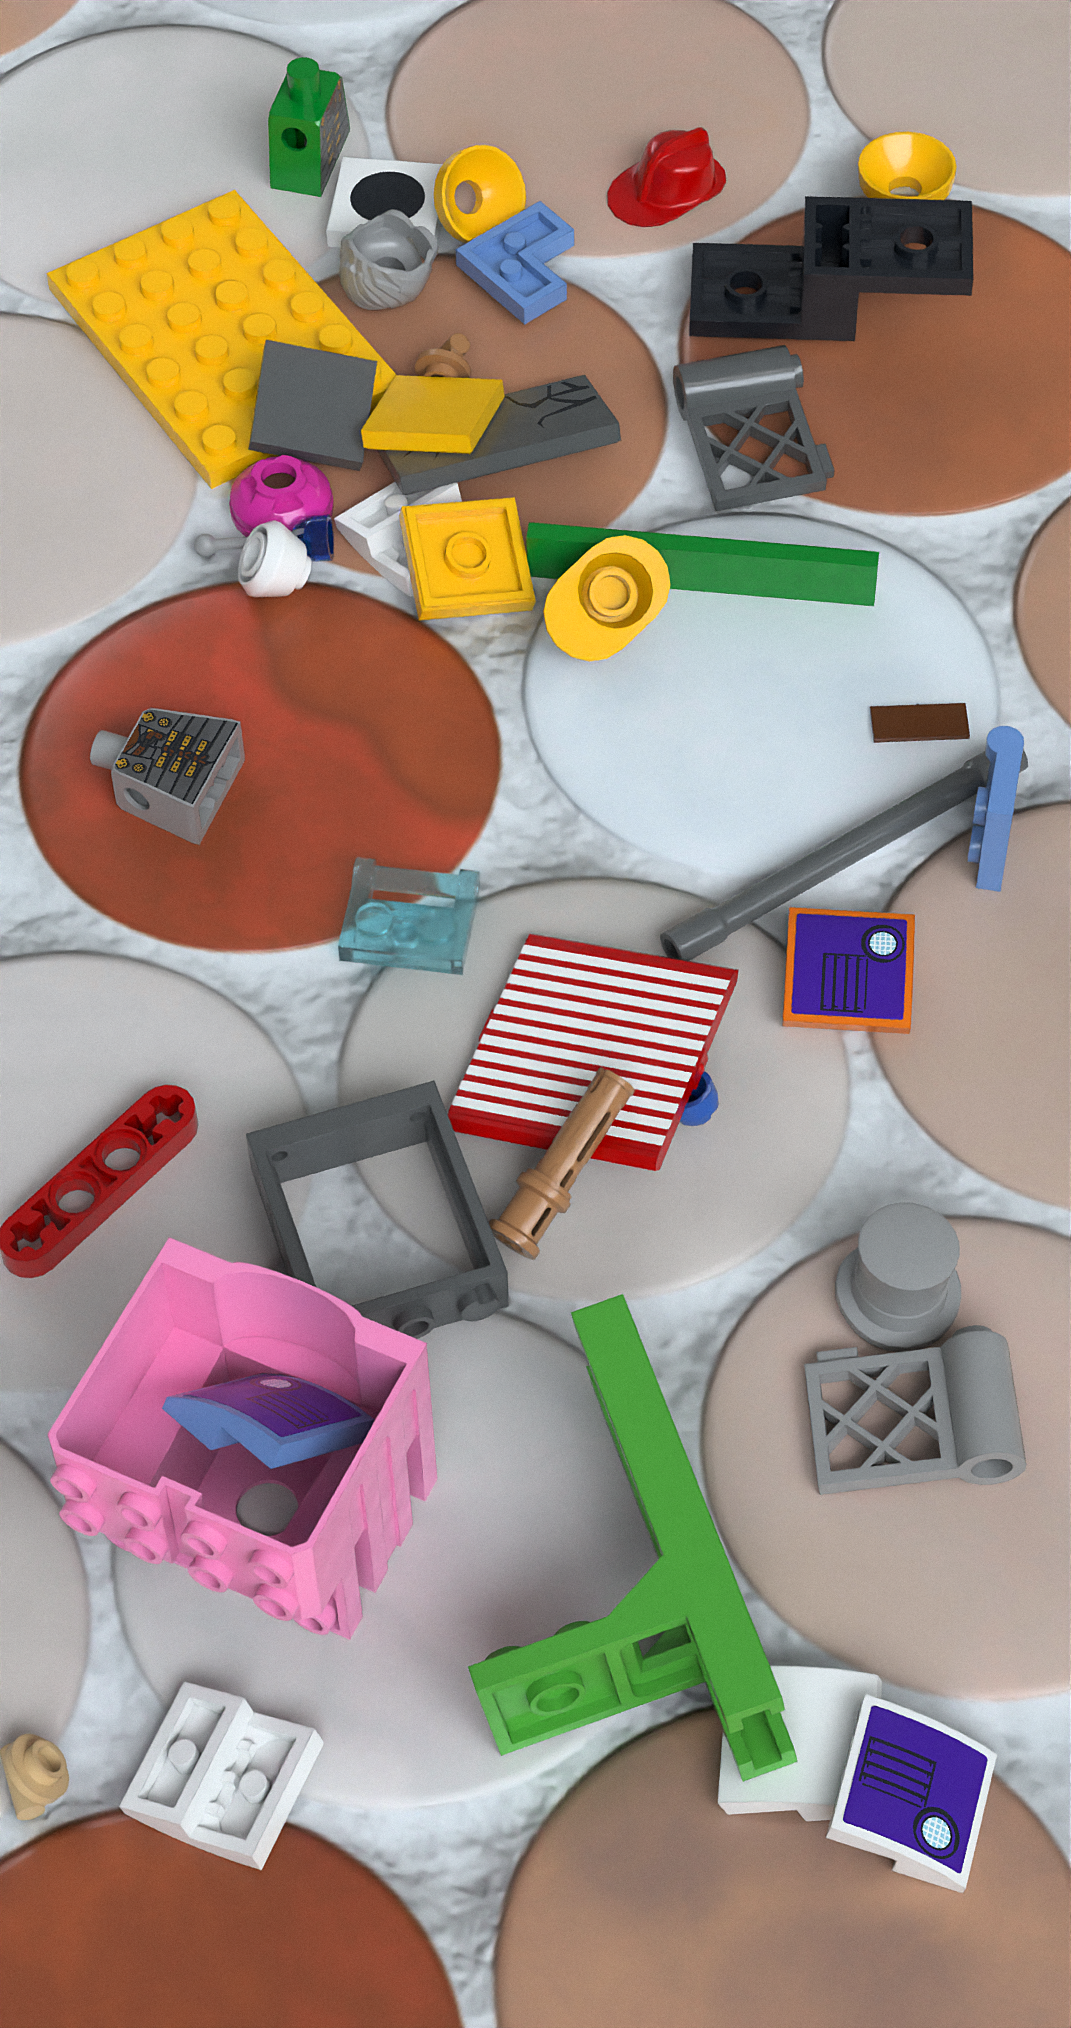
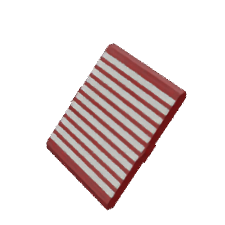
(585, 1010)

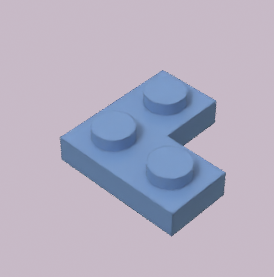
(512, 259)

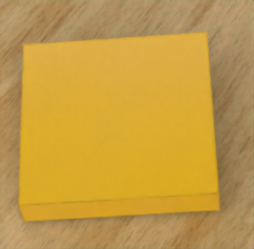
(433, 414)
(466, 558)

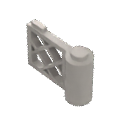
(972, 1408)

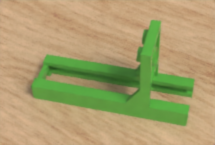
(689, 1593)

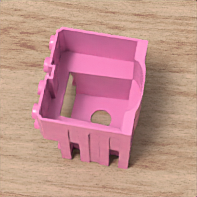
(174, 1500)

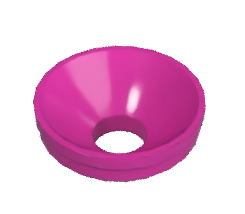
(256, 503)

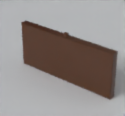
(919, 722)

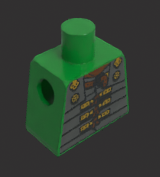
(310, 106)

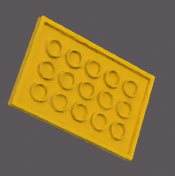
(189, 319)

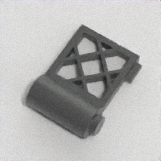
(743, 388)

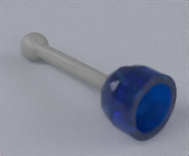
(313, 531)

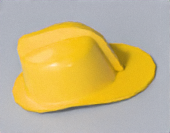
(606, 598)

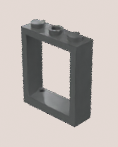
(367, 1131)

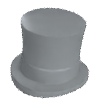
(901, 1278)

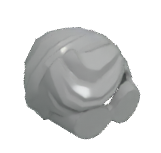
(383, 261)

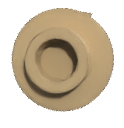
(34, 1774)

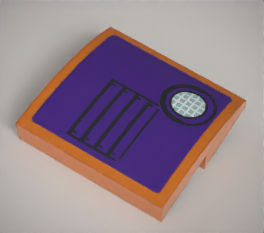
(849, 970)

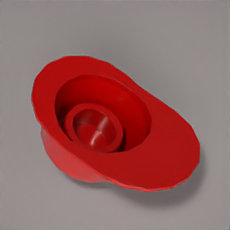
(669, 179)

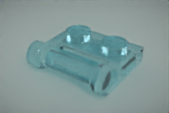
(408, 932)

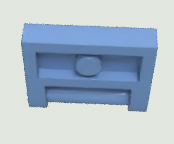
(996, 806)

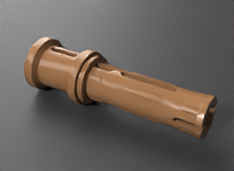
(547, 1186)

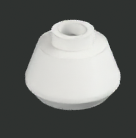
(273, 561)

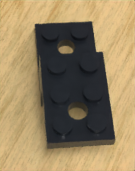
(844, 251)

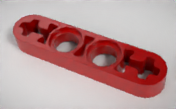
(91, 1174)

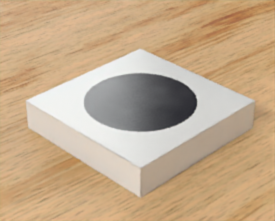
(375, 186)

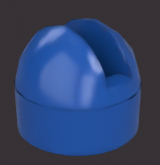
(702, 1103)

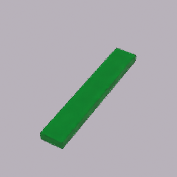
(722, 563)

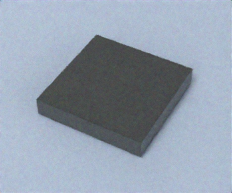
(312, 405)

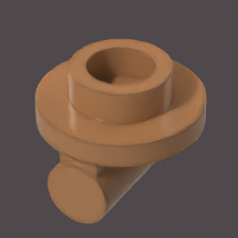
(446, 360)

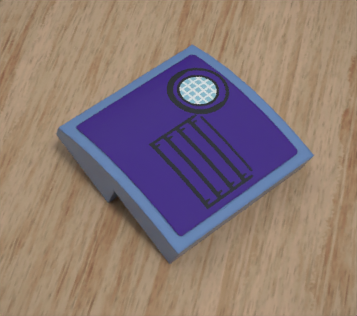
(272, 1417)

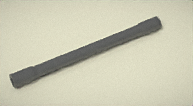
(715, 924)

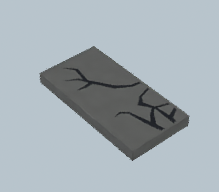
(524, 431)

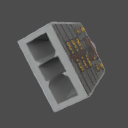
(173, 768)

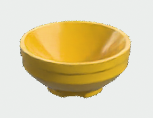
(906, 161)
(496, 185)

